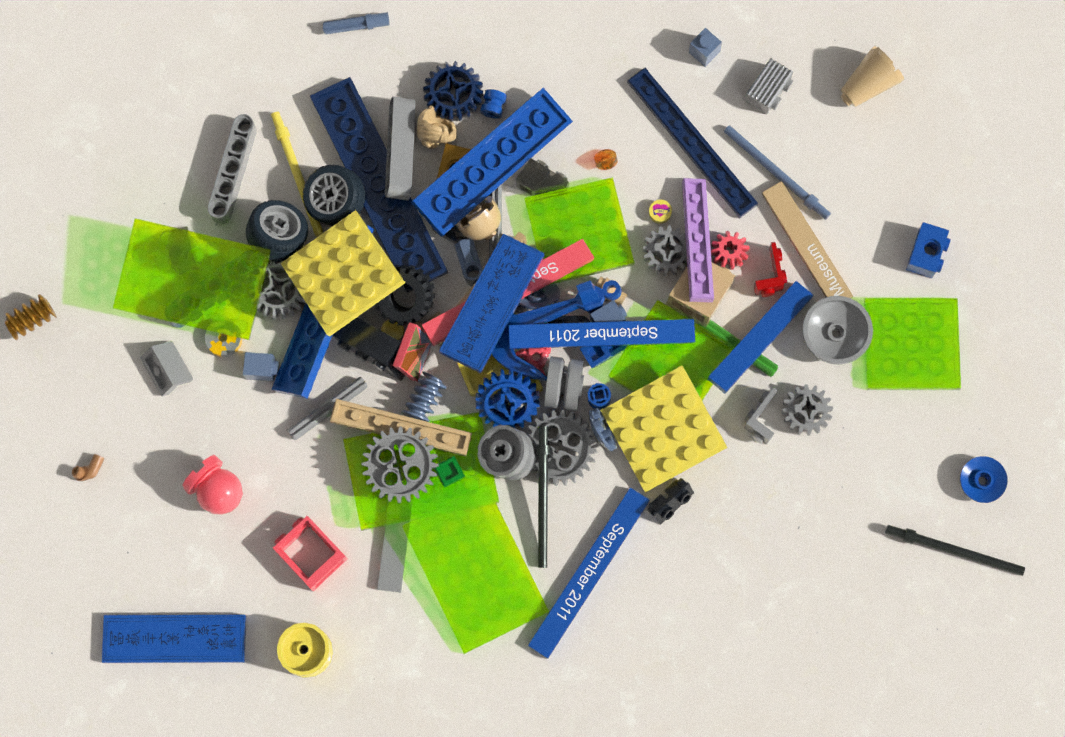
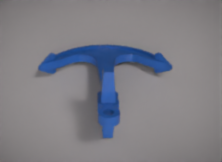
(588, 298)

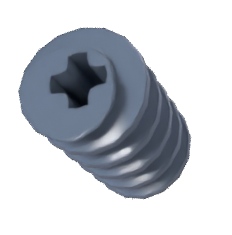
(424, 397)

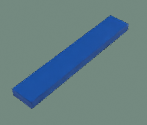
(760, 337)

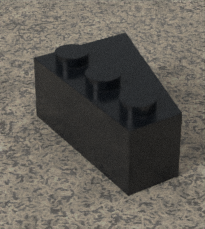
(370, 345)

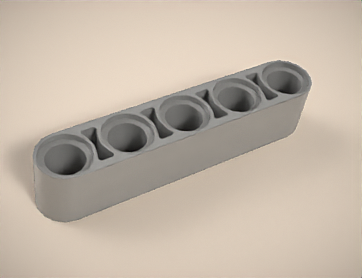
(400, 148)
(229, 159)

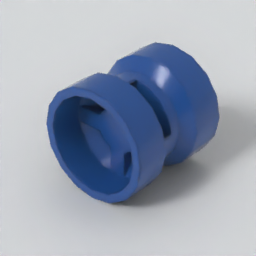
(493, 103)
(601, 399)

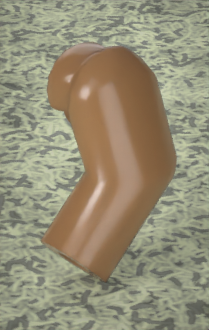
(90, 471)

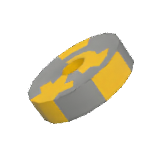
(219, 348)

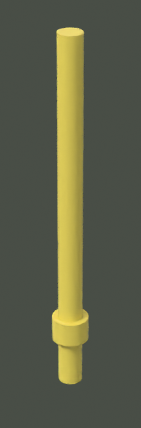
(283, 136)

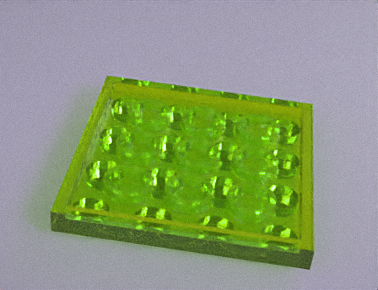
(583, 213)
(913, 344)
(647, 363)

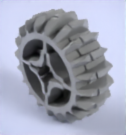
(271, 293)

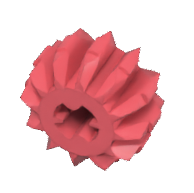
(736, 246)

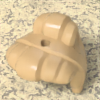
(434, 130)

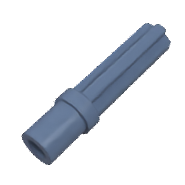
(363, 22)

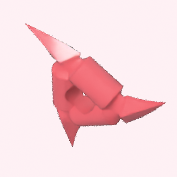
(528, 353)

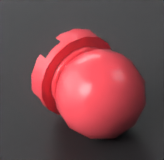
(215, 488)

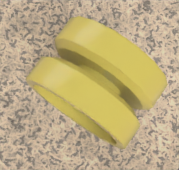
(290, 650)

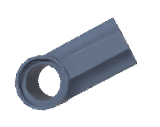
(468, 260)

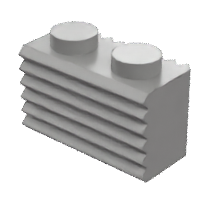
(769, 86)

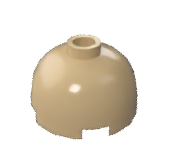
(481, 221)

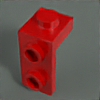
(769, 286)

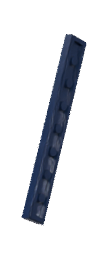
(692, 143)

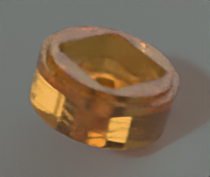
(606, 159)

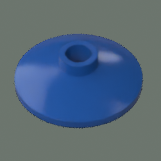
(989, 469)

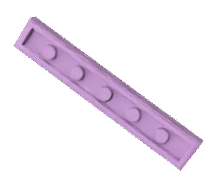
(697, 240)

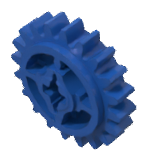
(507, 414)

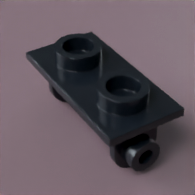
(679, 494)

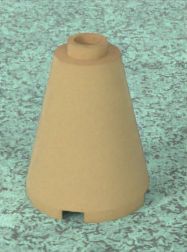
(871, 78)

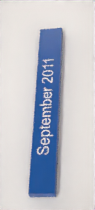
(601, 334)
(588, 573)

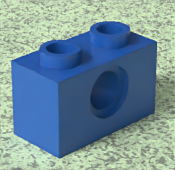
(932, 237)

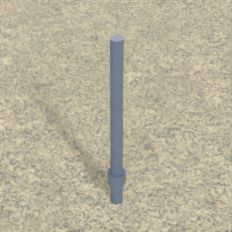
(810, 201)

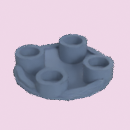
(602, 433)

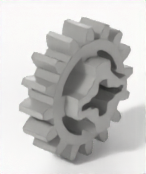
(658, 250)
(797, 410)

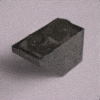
(538, 179)

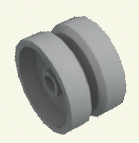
(566, 384)
(507, 452)

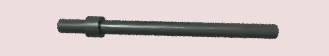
(543, 451)
(911, 536)

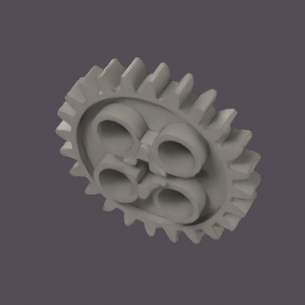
(567, 428)
(379, 470)

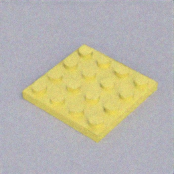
(342, 273)
(664, 429)

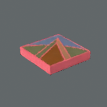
(412, 352)

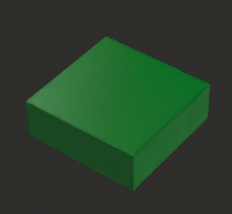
(449, 472)

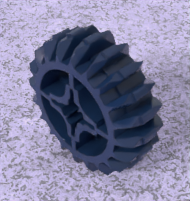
(433, 96)

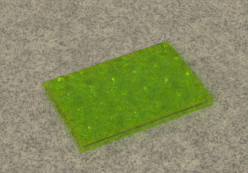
(192, 279)
(379, 512)
(475, 568)

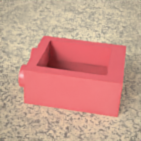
(326, 569)

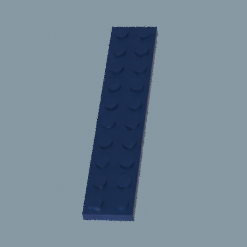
(366, 155)

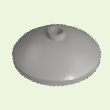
(848, 319)

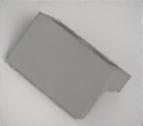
(166, 367)

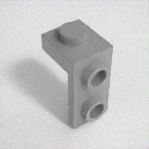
(758, 431)

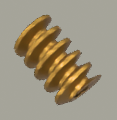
(29, 316)

